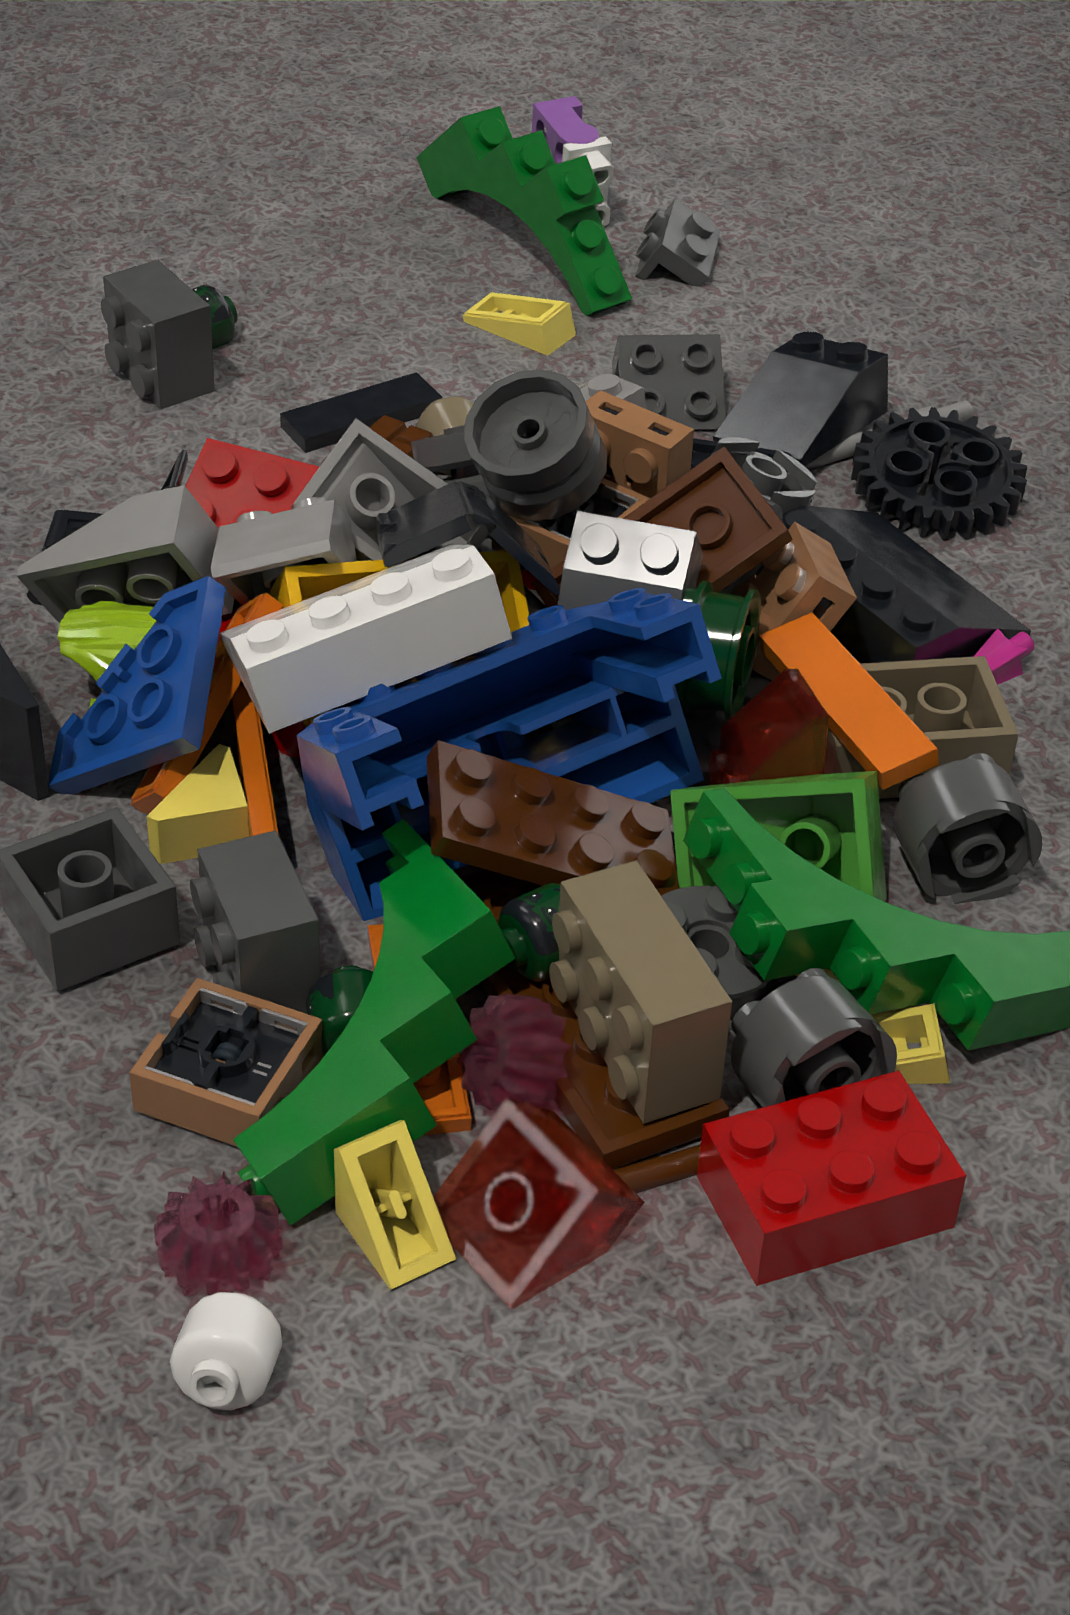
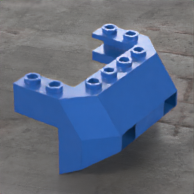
(597, 661)

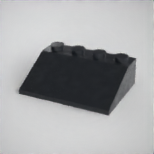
(905, 596)

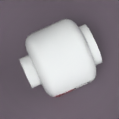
(229, 1346)

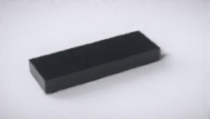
(328, 420)

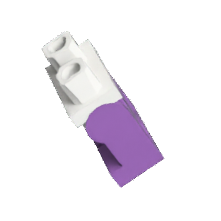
(572, 138)

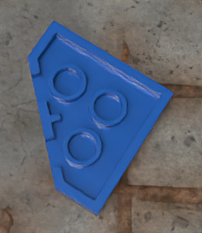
(150, 695)

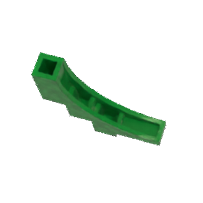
(547, 196)
(889, 958)

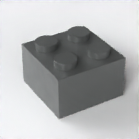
(158, 334)
(88, 898)
(256, 921)

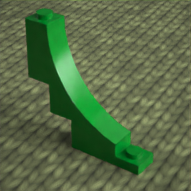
(407, 1024)

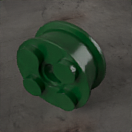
(733, 633)

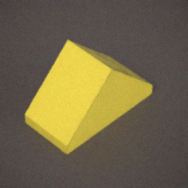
(200, 810)
(390, 1205)

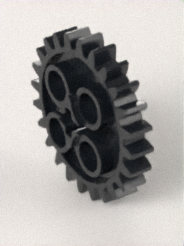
(968, 490)

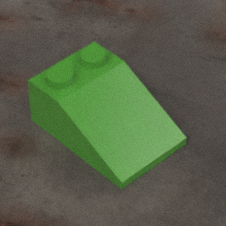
(819, 817)

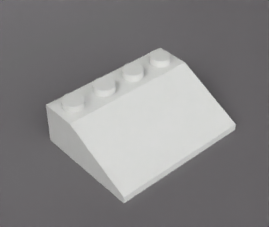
(368, 634)

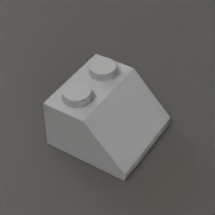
(261, 544)

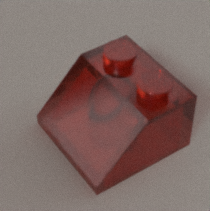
(773, 735)
(532, 1202)

